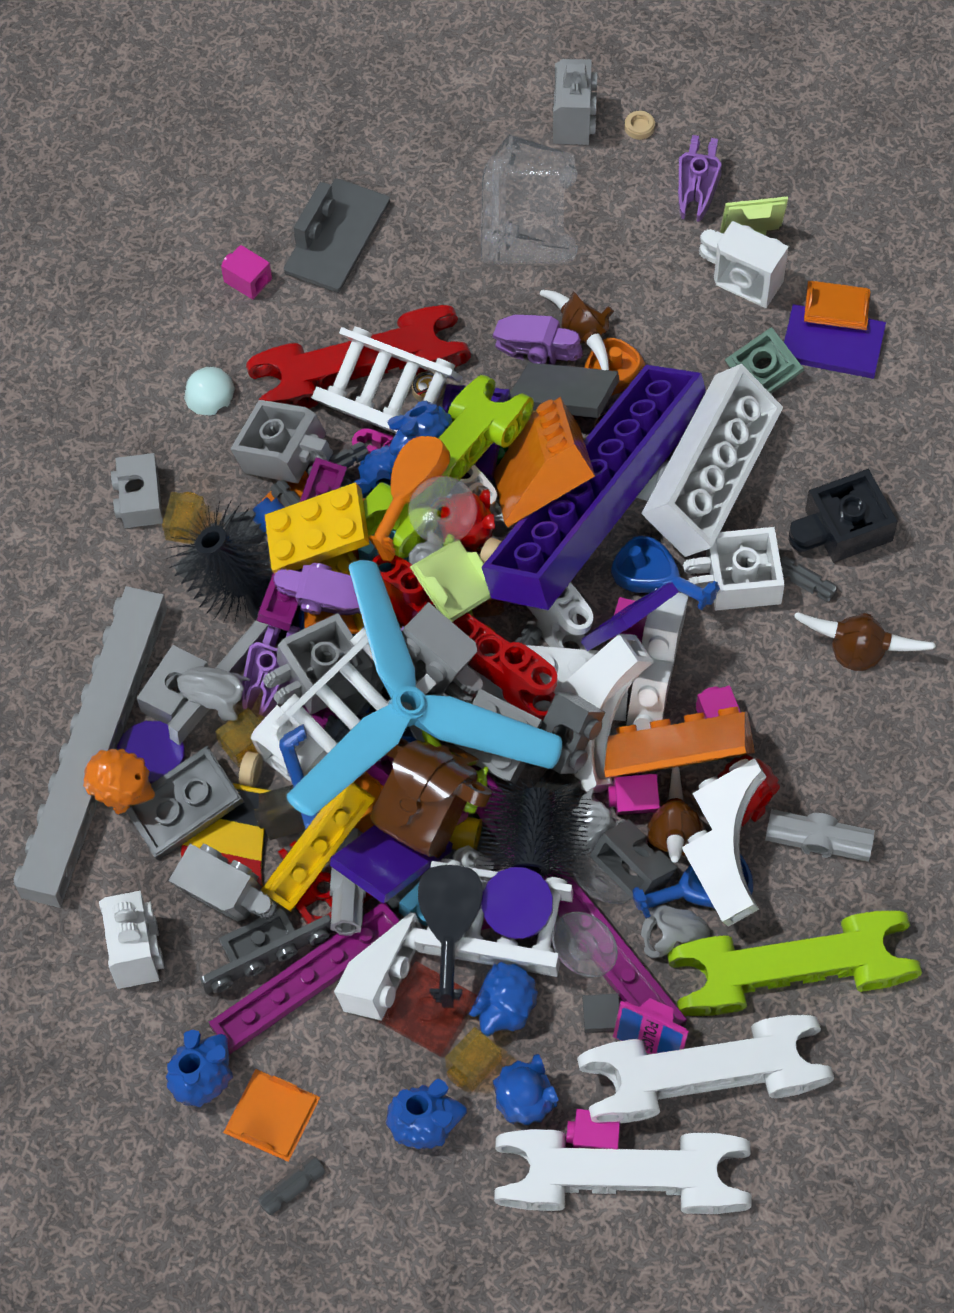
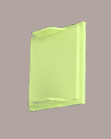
(757, 214)
(453, 580)

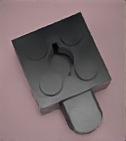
(835, 509)

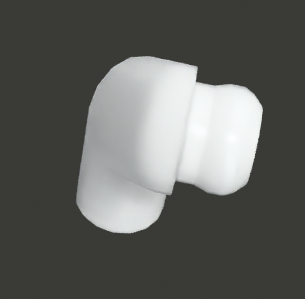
(470, 858)

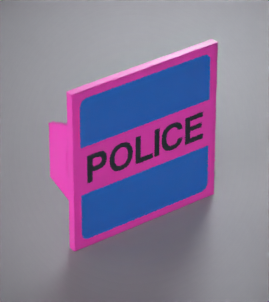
(652, 1025)

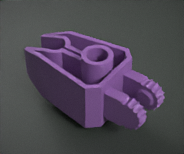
(698, 177)
(538, 338)
(319, 589)
(260, 662)

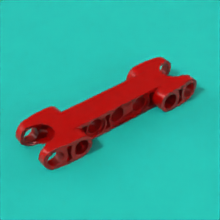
(304, 371)
(513, 666)

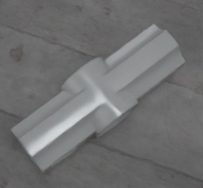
(820, 835)
(346, 898)

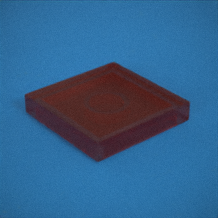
(420, 1017)

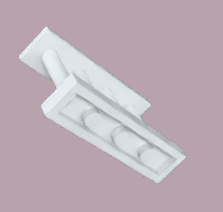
(363, 406)
(294, 704)
(473, 948)

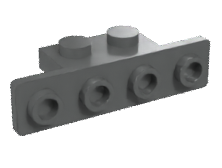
(261, 944)

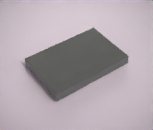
(581, 389)
(185, 803)

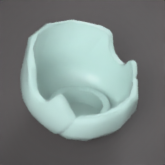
(208, 390)

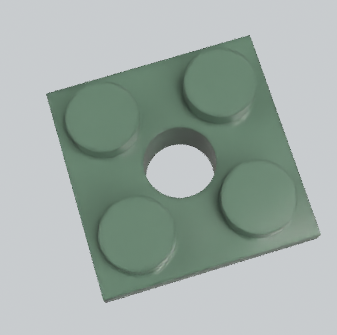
(767, 345)

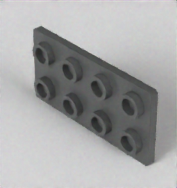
(334, 232)

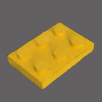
(317, 529)

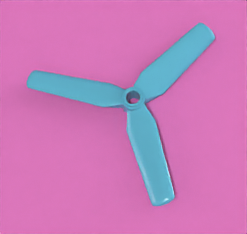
(437, 715)

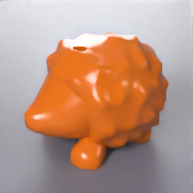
(118, 779)

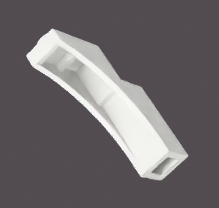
(661, 642)
(603, 684)
(716, 853)

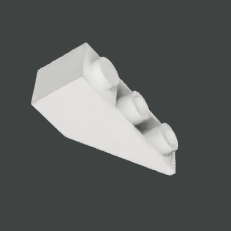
(375, 973)

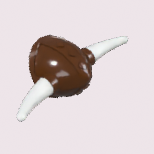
(585, 321)
(861, 640)
(673, 822)

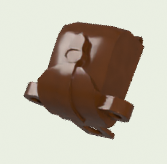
(427, 794)

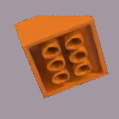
(542, 462)
(678, 744)

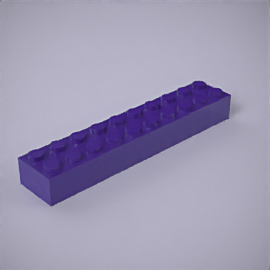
(625, 453)

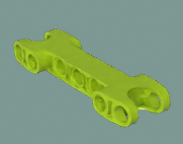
(474, 428)
(852, 953)

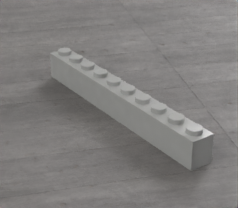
(97, 727)

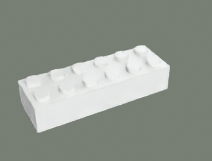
(712, 461)

